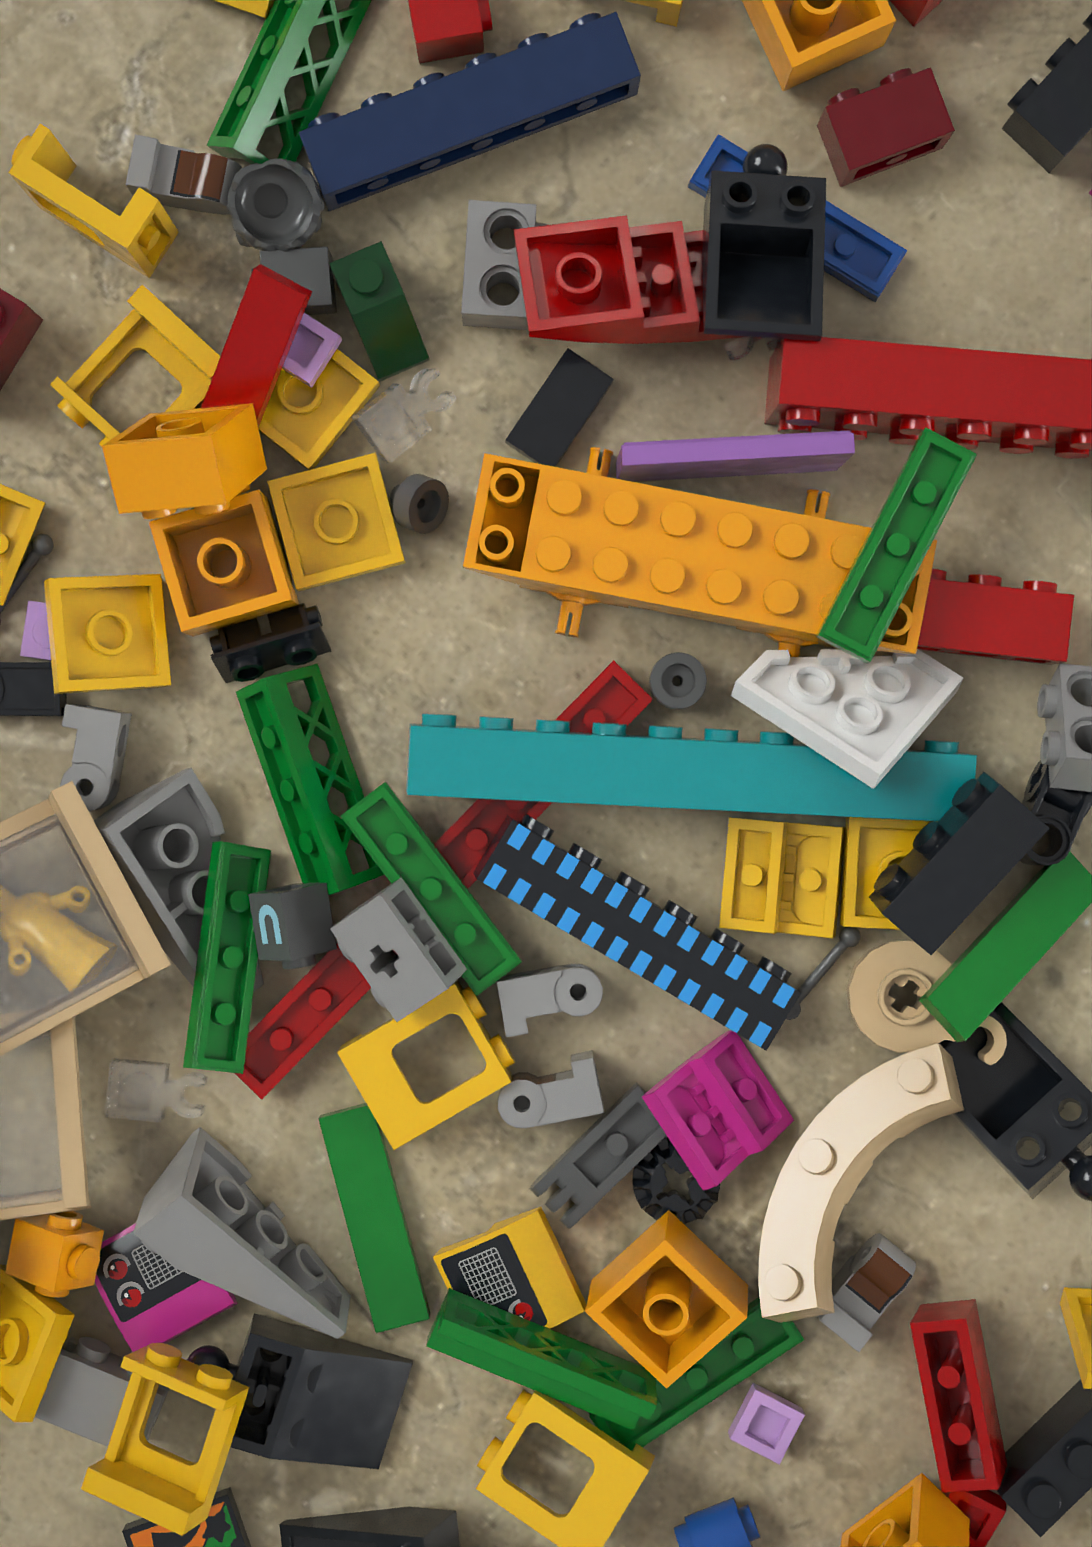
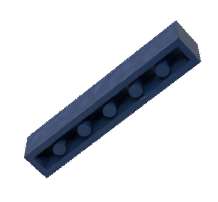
(471, 110)

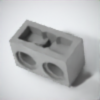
(490, 265)
(1068, 733)

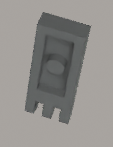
(601, 1156)

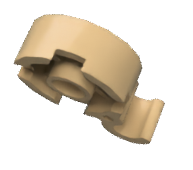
(911, 1026)

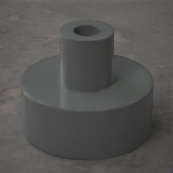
(420, 503)
(691, 677)

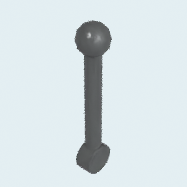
(41, 546)
(848, 938)

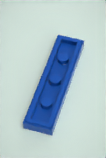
(851, 248)

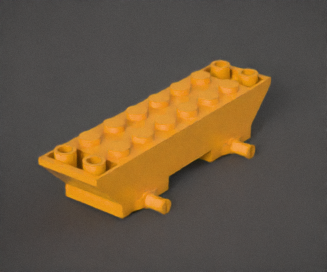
(671, 552)

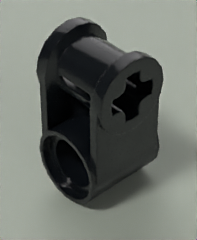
(1058, 809)

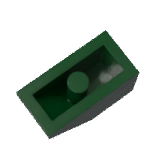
(379, 311)

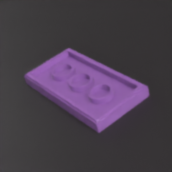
(734, 456)

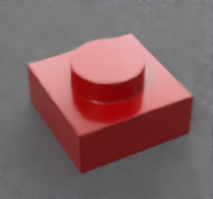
(983, 1509)

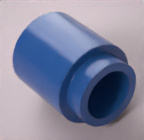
(718, 1527)

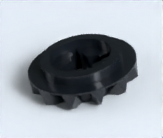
(650, 1178)

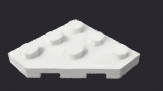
(849, 708)

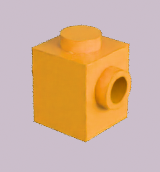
(55, 1252)

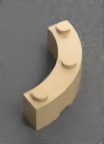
(829, 1166)

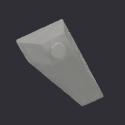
(164, 854)
(219, 1231)

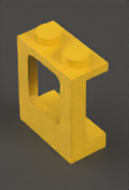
(136, 237)
(161, 335)
(386, 1088)
(148, 1477)
(603, 1499)

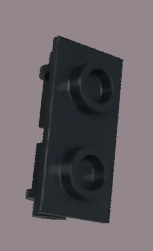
(294, 640)

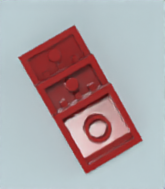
(613, 282)

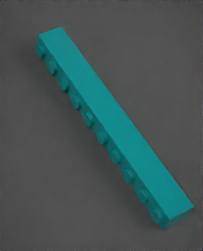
(671, 770)

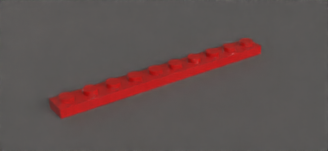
(337, 983)

